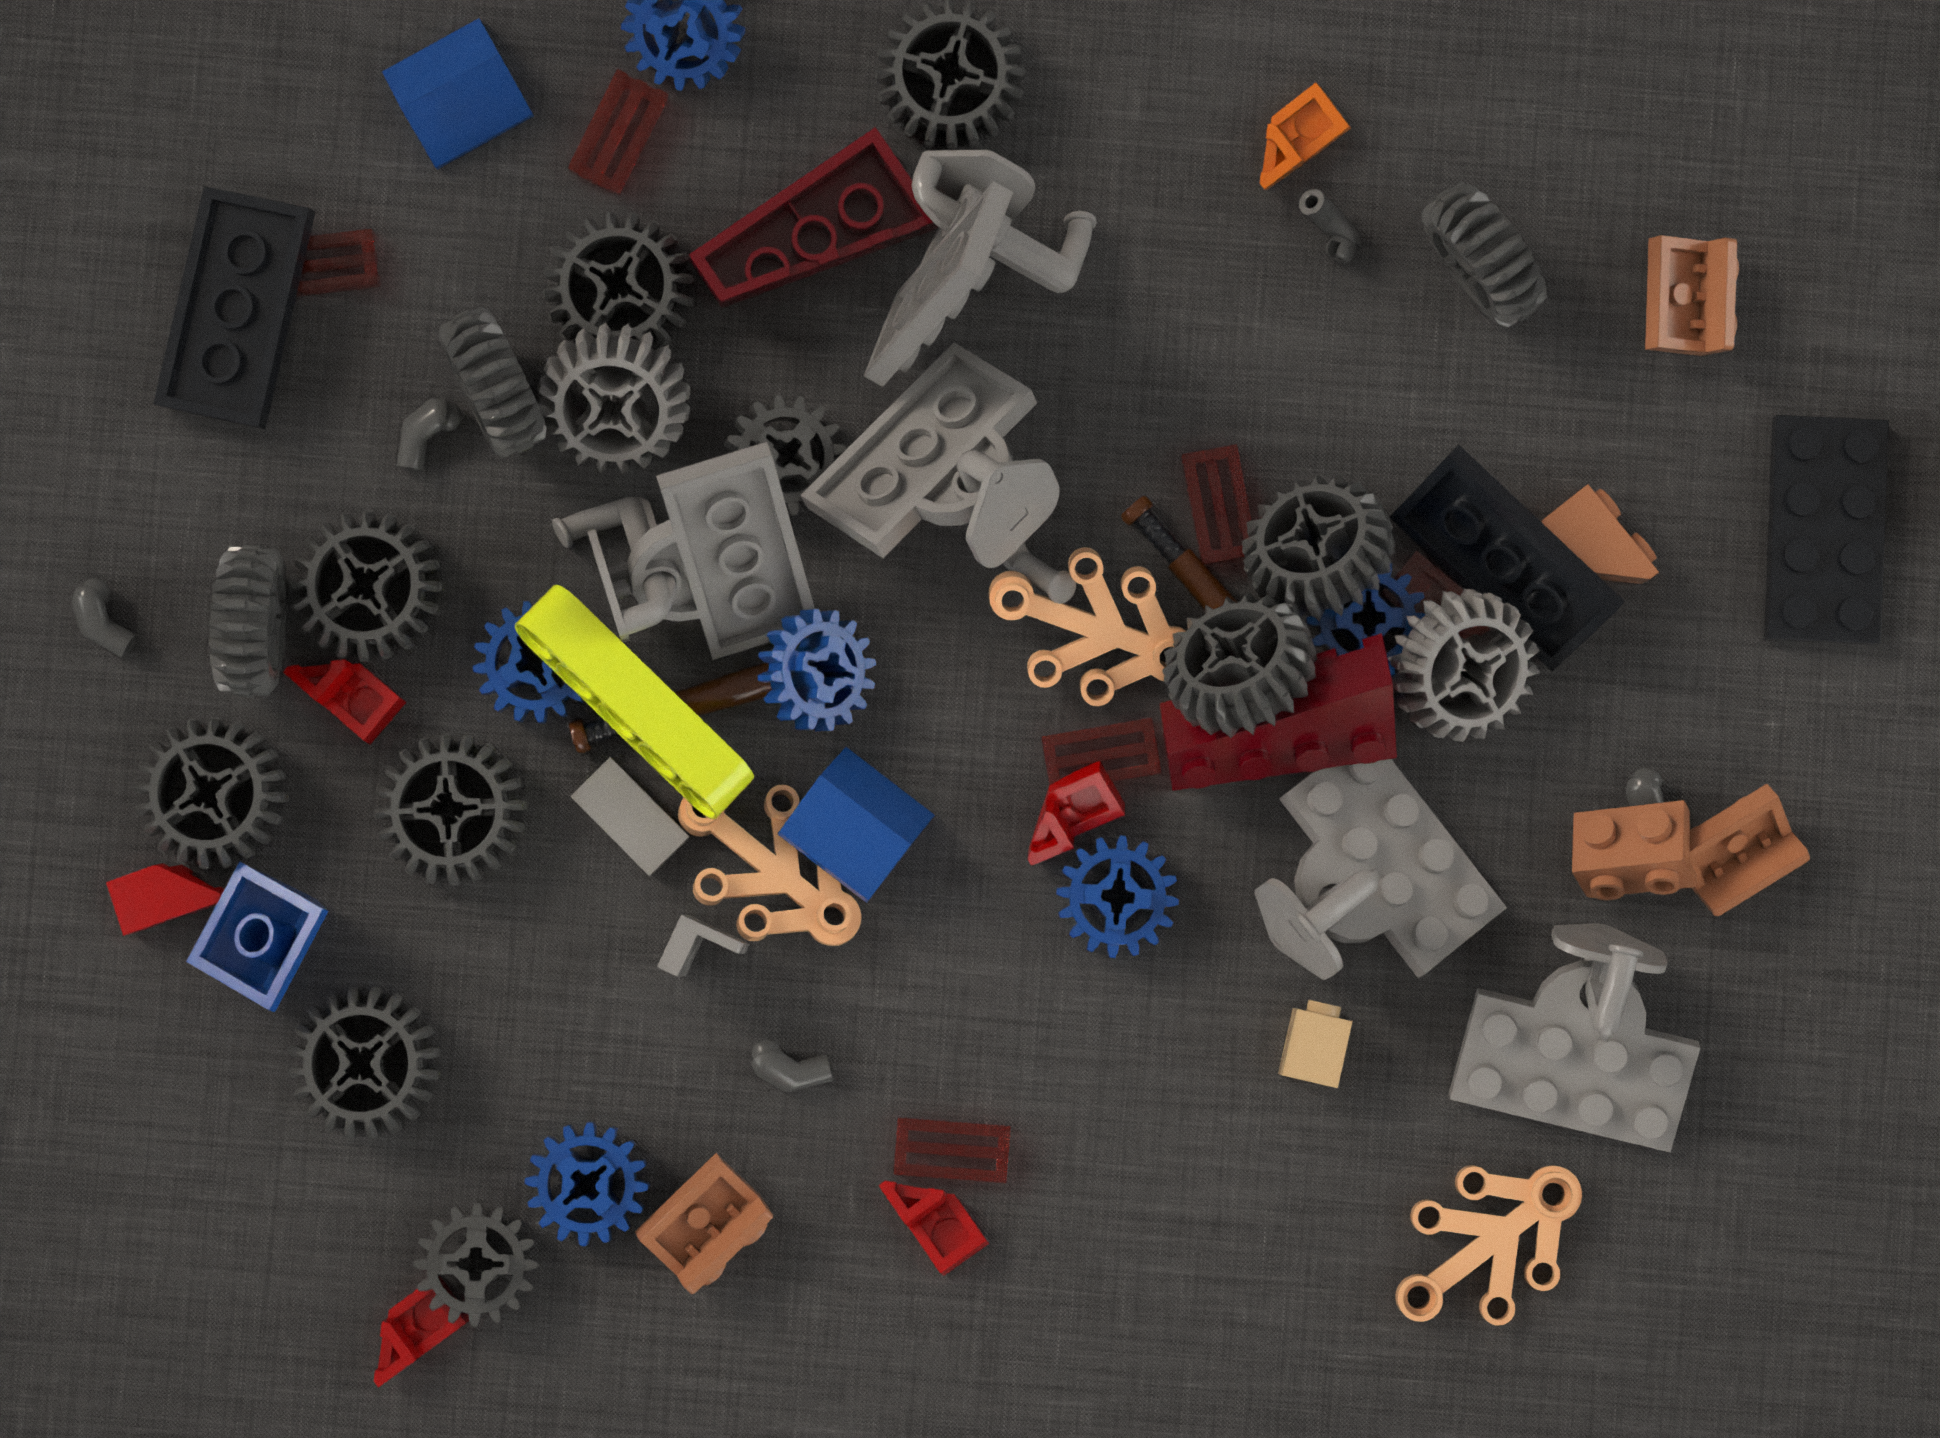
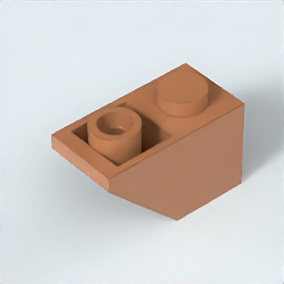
(1591, 530)

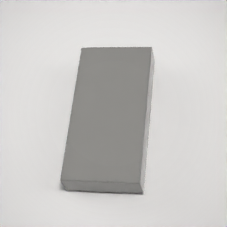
(630, 816)

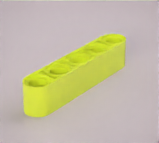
(634, 701)

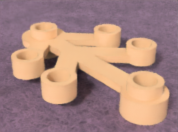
(1100, 630)
(776, 875)
(1496, 1237)

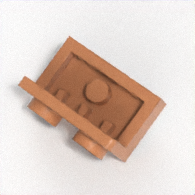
(1691, 295)
(1633, 850)
(1743, 850)
(705, 1224)

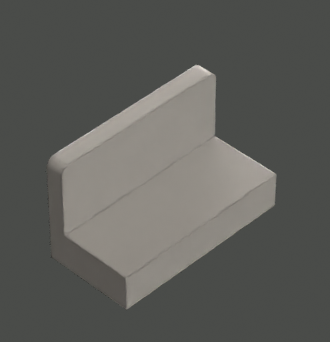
(687, 940)

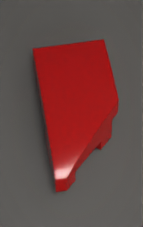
(350, 694)
(1073, 807)
(159, 896)
(937, 1223)
(412, 1332)

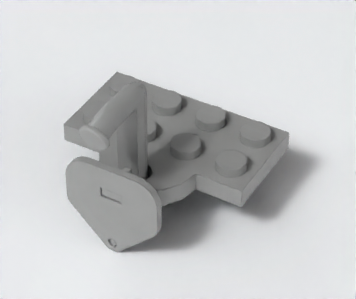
(973, 204)
(926, 453)
(716, 559)
(1385, 869)
(1576, 1058)

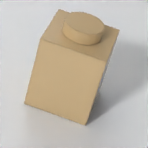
(1315, 1044)

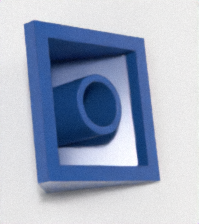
(457, 94)
(855, 824)
(258, 935)

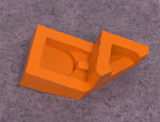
(1300, 133)

